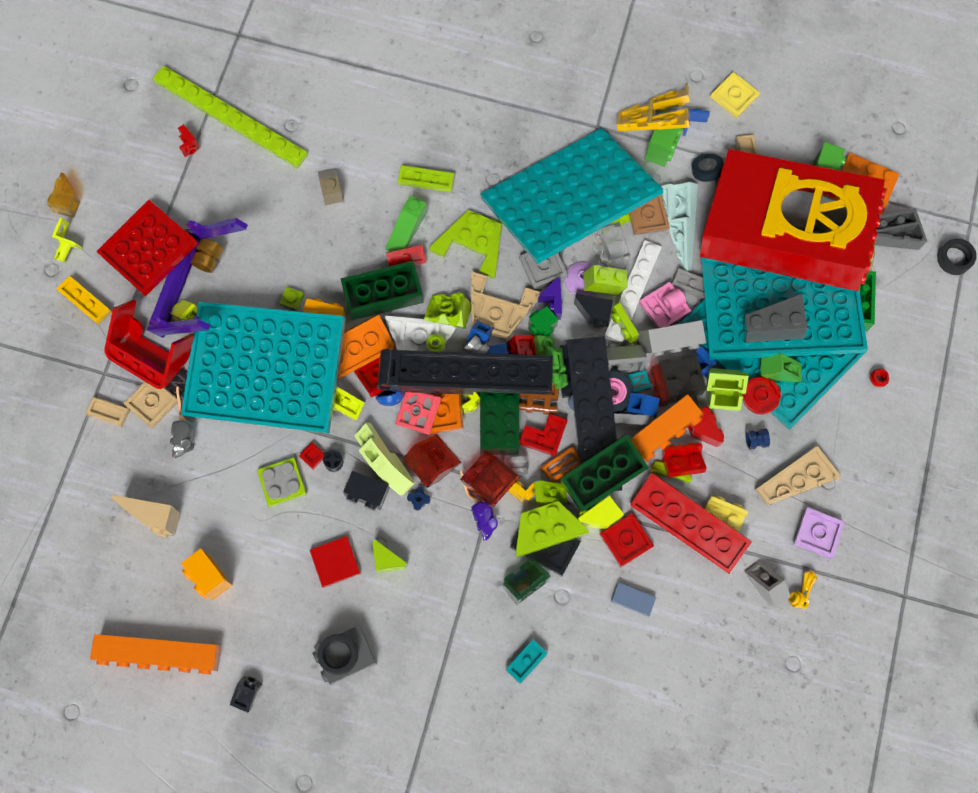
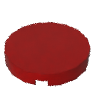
(761, 395)

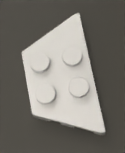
(413, 333)

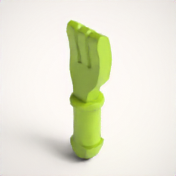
(658, 468)

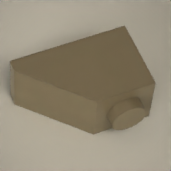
(330, 186)

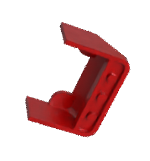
(138, 355)

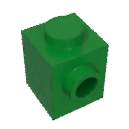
(542, 322)

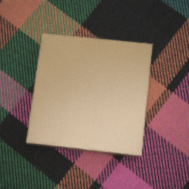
(151, 404)

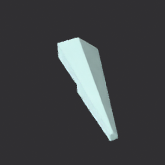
(680, 208)

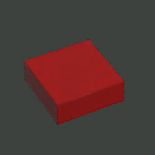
(312, 456)

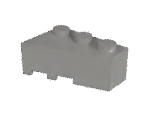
(672, 338)

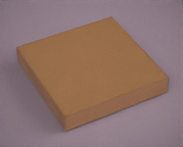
(649, 217)

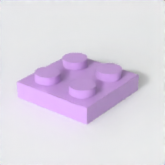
(819, 533)

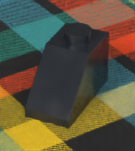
(594, 309)

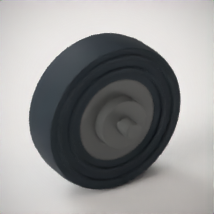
(707, 167)

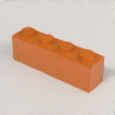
(666, 427)

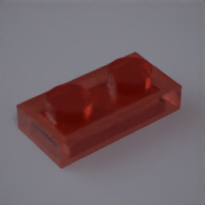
(655, 377)

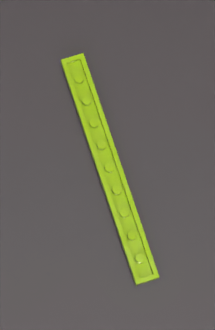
(230, 117)

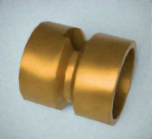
(206, 256)

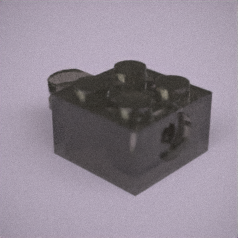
(683, 377)

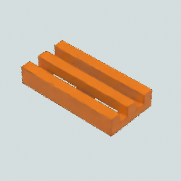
(548, 474)

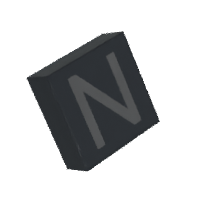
(180, 381)

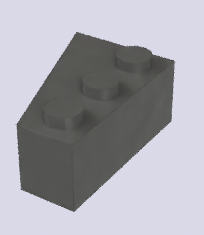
(901, 230)
(777, 322)

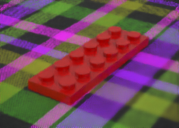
(691, 523)

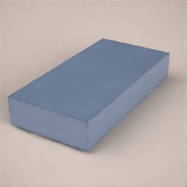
(633, 599)

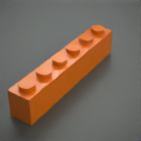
(155, 653)

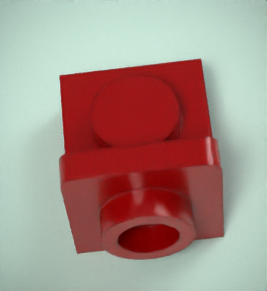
(189, 144)

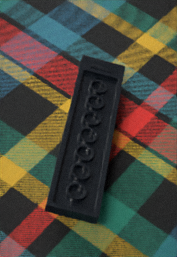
(464, 372)

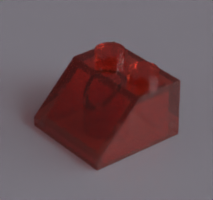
(431, 460)
(489, 478)

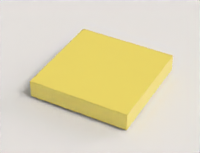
(735, 94)

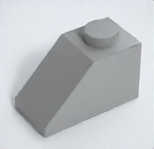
(768, 584)

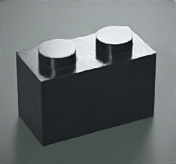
(366, 490)

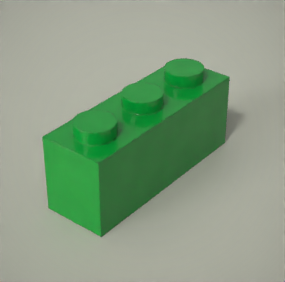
(867, 295)

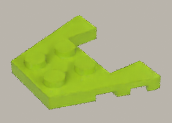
(476, 234)

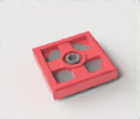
(418, 411)

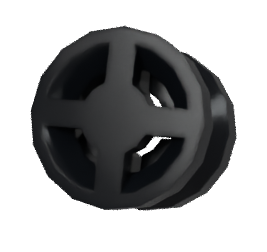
(331, 457)

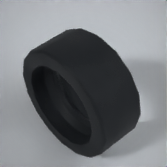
(962, 245)
(322, 653)

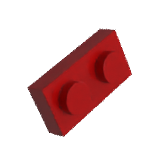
(412, 253)

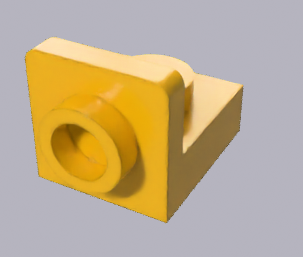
(519, 493)

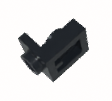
(245, 693)

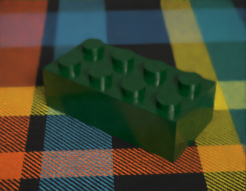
(382, 290)
(499, 423)
(603, 473)

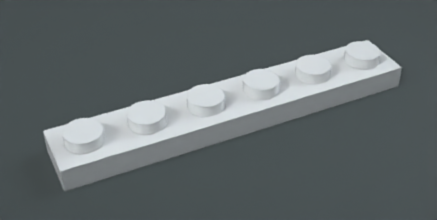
(636, 286)

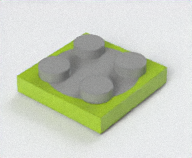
(281, 482)

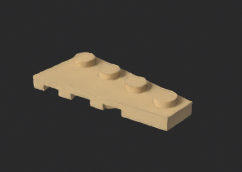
(802, 475)

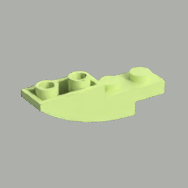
(382, 461)

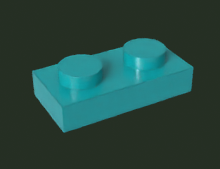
(526, 661)

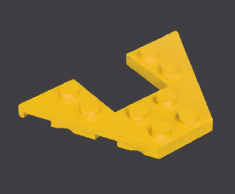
(644, 119)

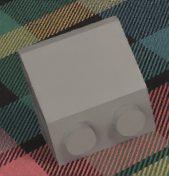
(626, 359)

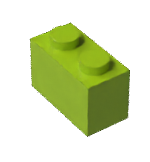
(605, 280)

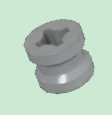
(518, 465)

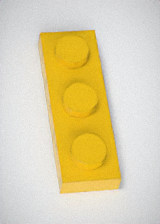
(83, 300)

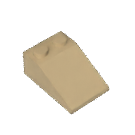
(158, 517)

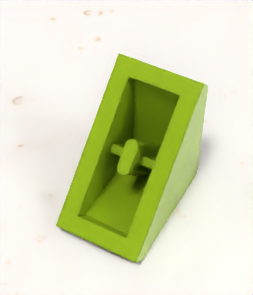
(386, 560)

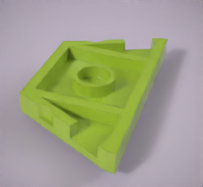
(546, 528)

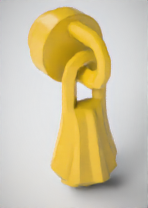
(798, 598)

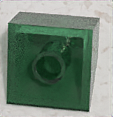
(526, 581)

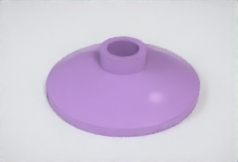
(574, 282)

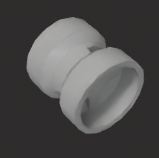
(475, 346)

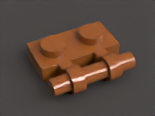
(546, 408)

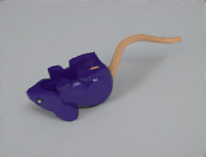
(483, 515)

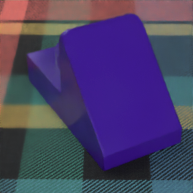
(552, 295)

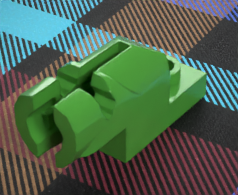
(546, 346)

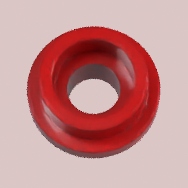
(881, 373)

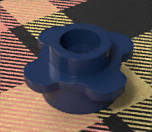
(417, 505)

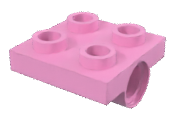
(665, 306)

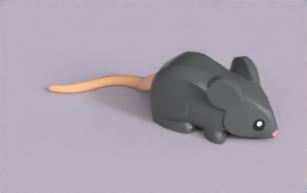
(182, 433)

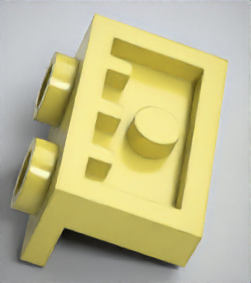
(729, 513)

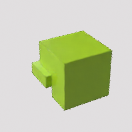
(726, 388)

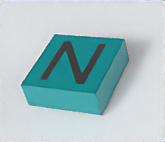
(639, 381)

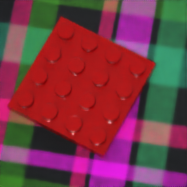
(147, 247)

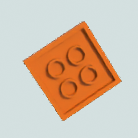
(861, 166)

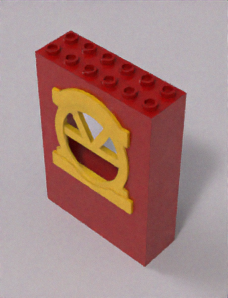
(751, 232)

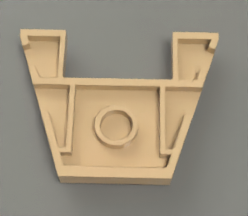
(498, 313)

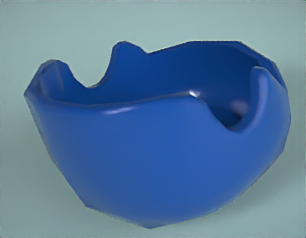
(389, 398)

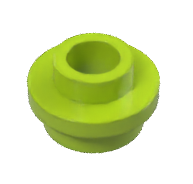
(439, 348)

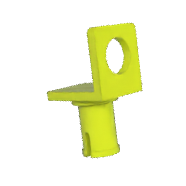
(65, 245)

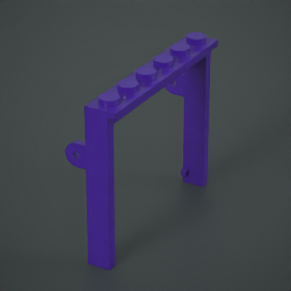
(160, 320)

